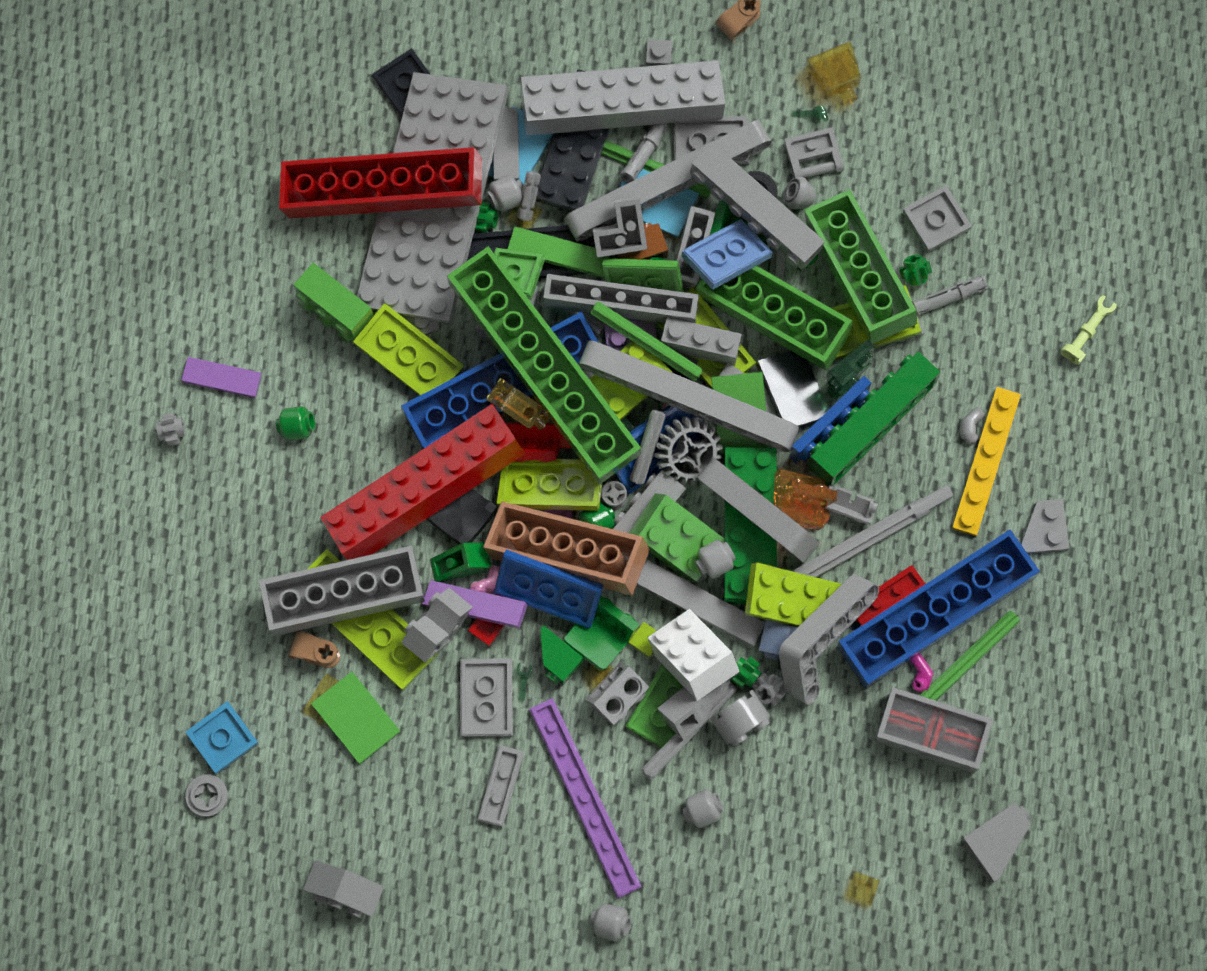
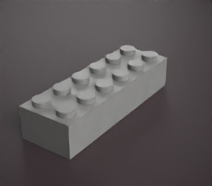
(341, 591)

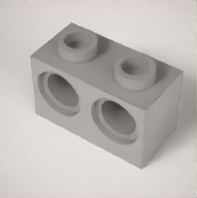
(613, 688)

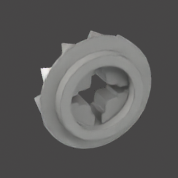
(197, 787)

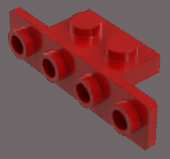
(538, 444)

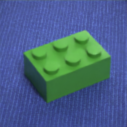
(332, 303)
(674, 535)

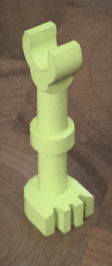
(1072, 351)

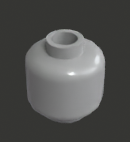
(505, 193)
(715, 559)
(703, 808)
(611, 922)

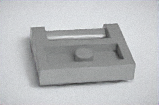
(810, 147)

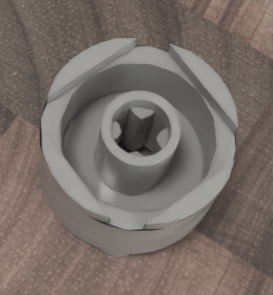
(740, 718)

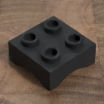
(464, 517)

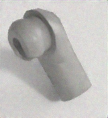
(968, 427)

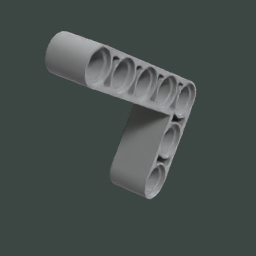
(759, 510)
(818, 632)

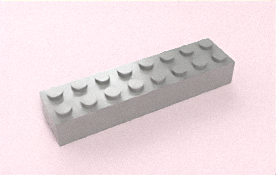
(622, 97)

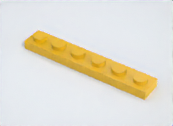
(986, 461)

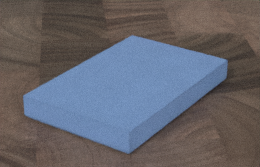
(726, 254)

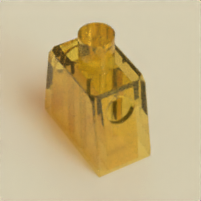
(836, 72)
(517, 405)

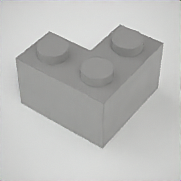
(627, 234)
(437, 625)
(343, 889)

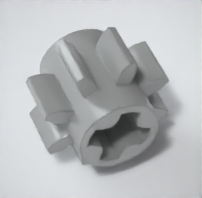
(170, 429)
(769, 689)

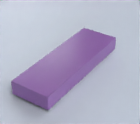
(221, 377)

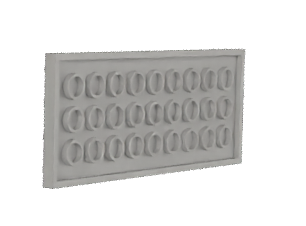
(419, 248)

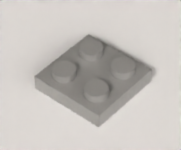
(936, 218)

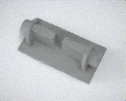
(860, 510)

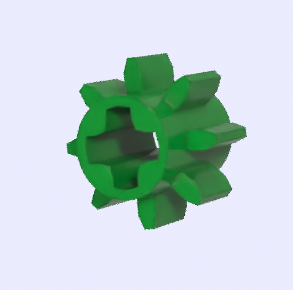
(486, 219)
(915, 270)
(748, 672)

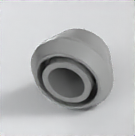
(799, 194)

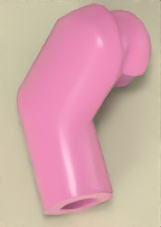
(487, 585)

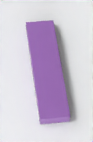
(485, 605)

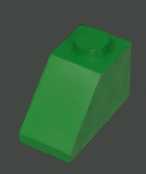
(460, 562)
(558, 657)

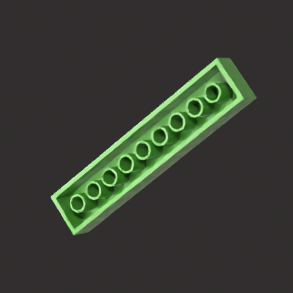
(544, 365)

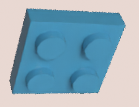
(222, 737)

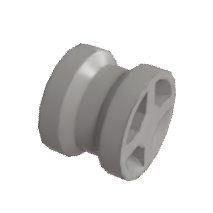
(613, 490)

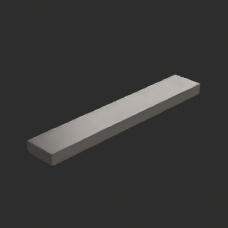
(701, 603)

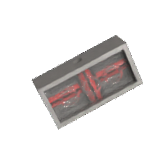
(934, 730)

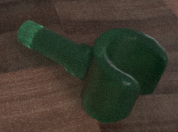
(818, 112)
(523, 680)

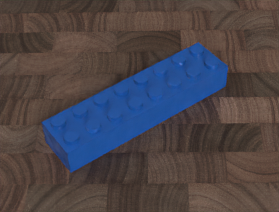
(465, 395)
(938, 609)

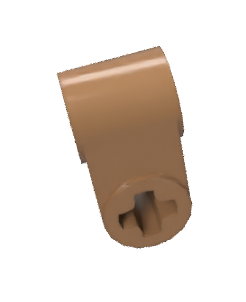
(737, 19)
(311, 648)

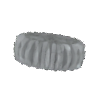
(678, 432)

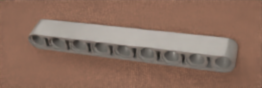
(665, 180)
(688, 396)

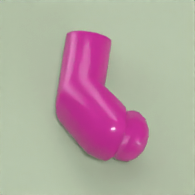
(924, 674)

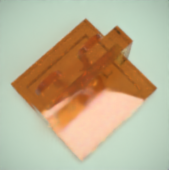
(802, 498)

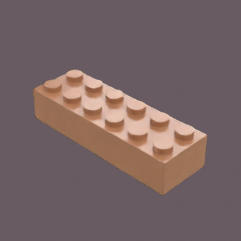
(570, 545)

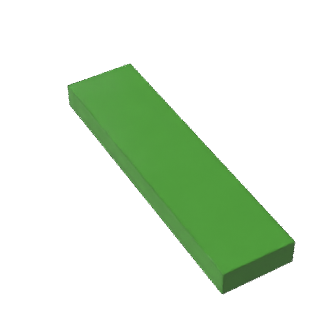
(558, 251)

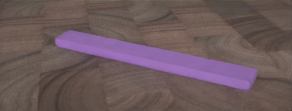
(585, 798)

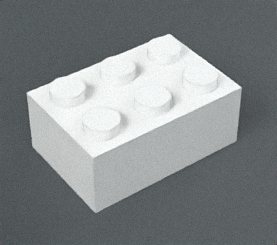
(693, 654)

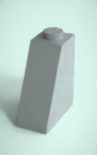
(997, 840)

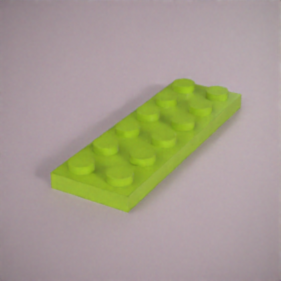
(380, 639)

